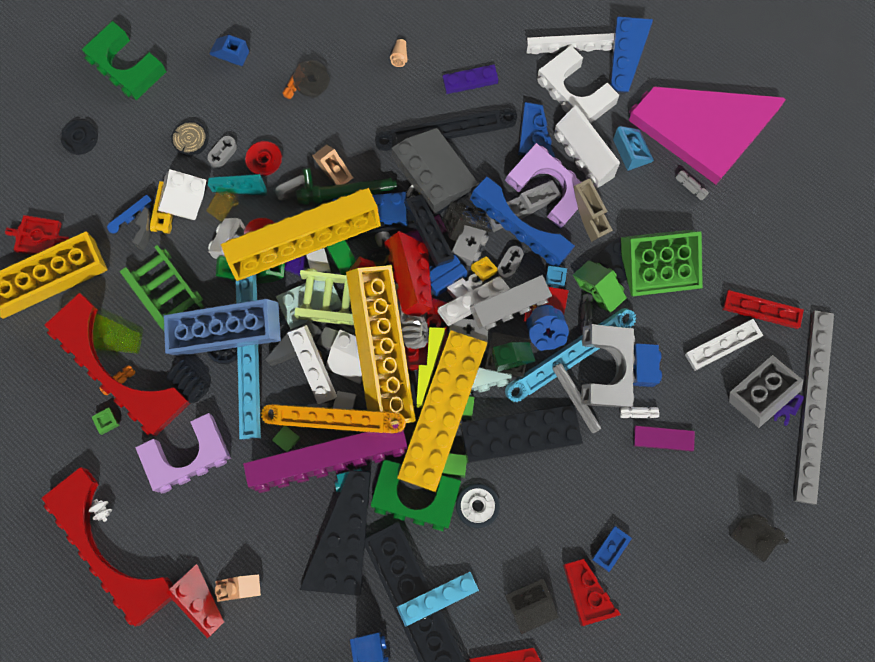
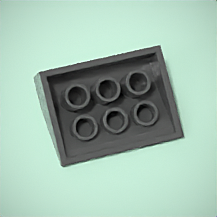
(433, 169)

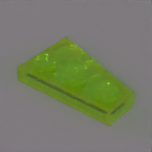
(114, 336)

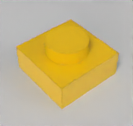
(484, 268)

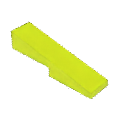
(425, 371)

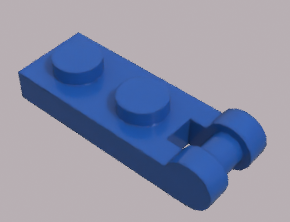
(128, 215)

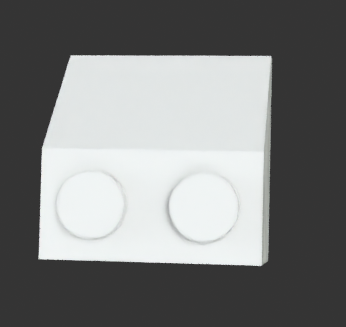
(181, 194)
(229, 229)
(345, 357)

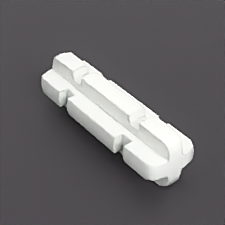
(639, 412)

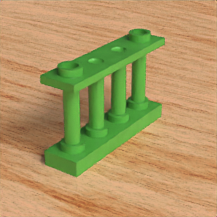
(143, 291)

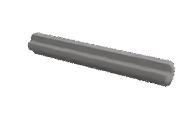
(575, 396)

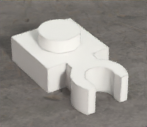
(462, 287)

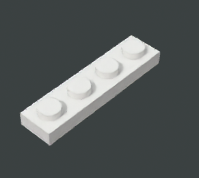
(461, 306)
(724, 344)
(312, 364)

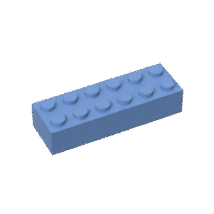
(222, 327)

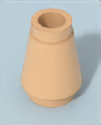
(399, 53)

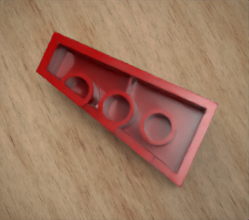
(411, 273)

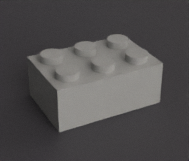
(765, 391)

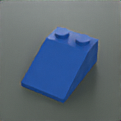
(368, 648)

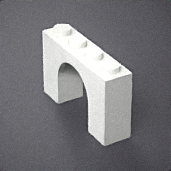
(553, 76)

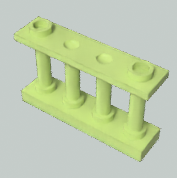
(324, 314)

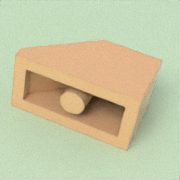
(332, 165)

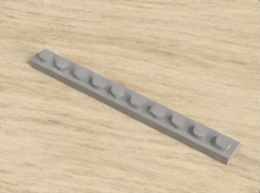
(814, 408)

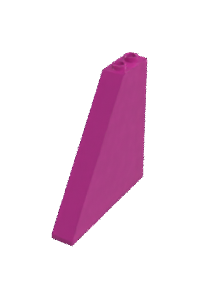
(704, 126)

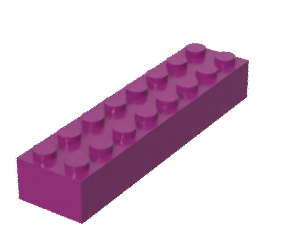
(324, 458)

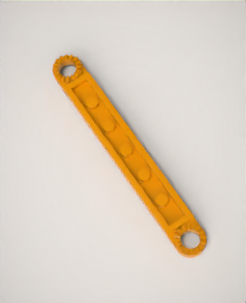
(333, 418)

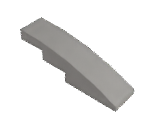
(530, 202)

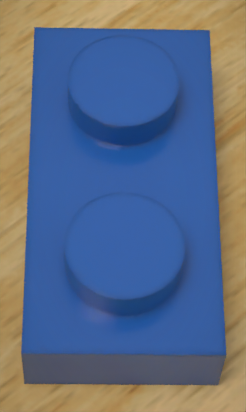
(611, 549)

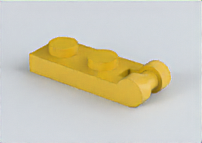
(166, 227)

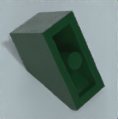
(512, 355)

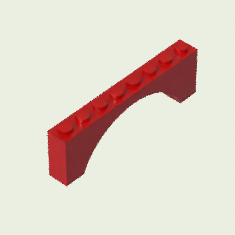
(74, 329)
(71, 506)

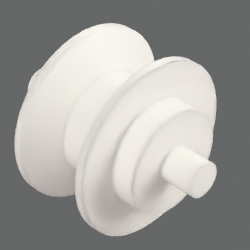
(100, 510)

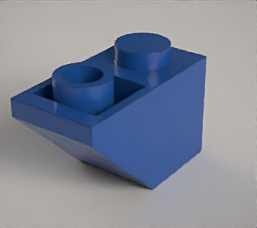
(230, 49)

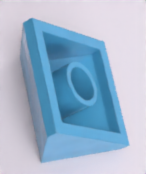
(632, 147)

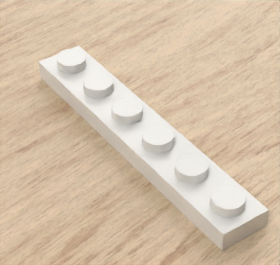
(579, 42)

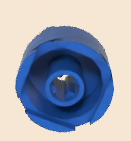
(547, 328)

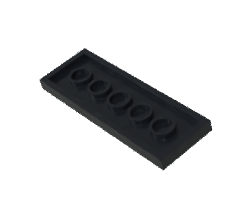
(520, 433)

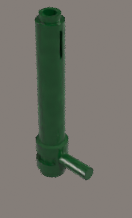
(318, 194)

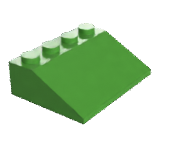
(663, 262)

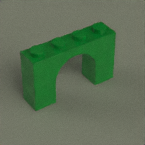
(134, 80)
(437, 514)

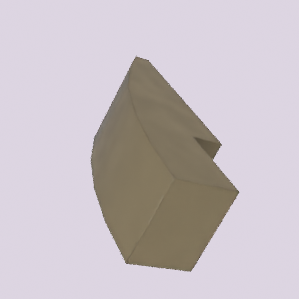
(591, 210)

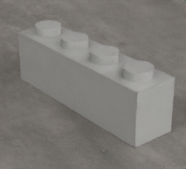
(510, 302)

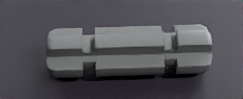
(692, 185)

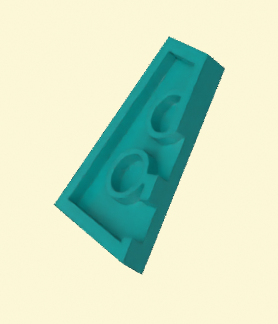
(239, 184)

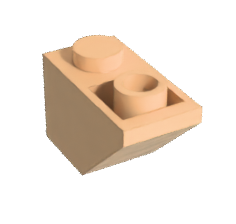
(237, 588)

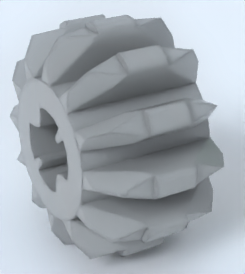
(415, 332)

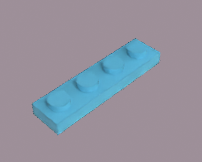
(437, 599)

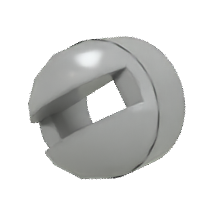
(381, 238)

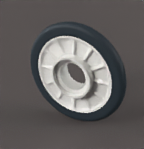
(486, 496)

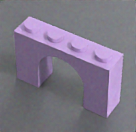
(541, 162)
(211, 453)

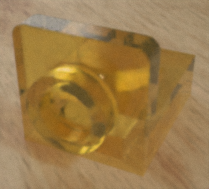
(222, 205)

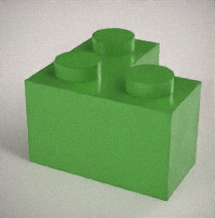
(601, 284)

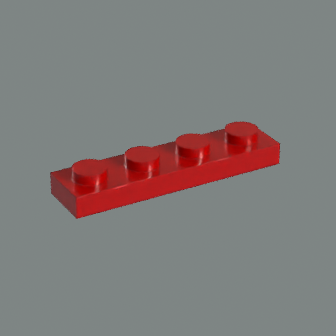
(763, 309)

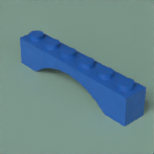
(550, 246)

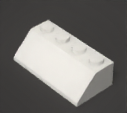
(586, 147)

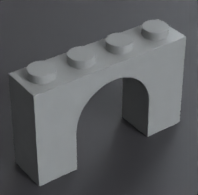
(620, 344)

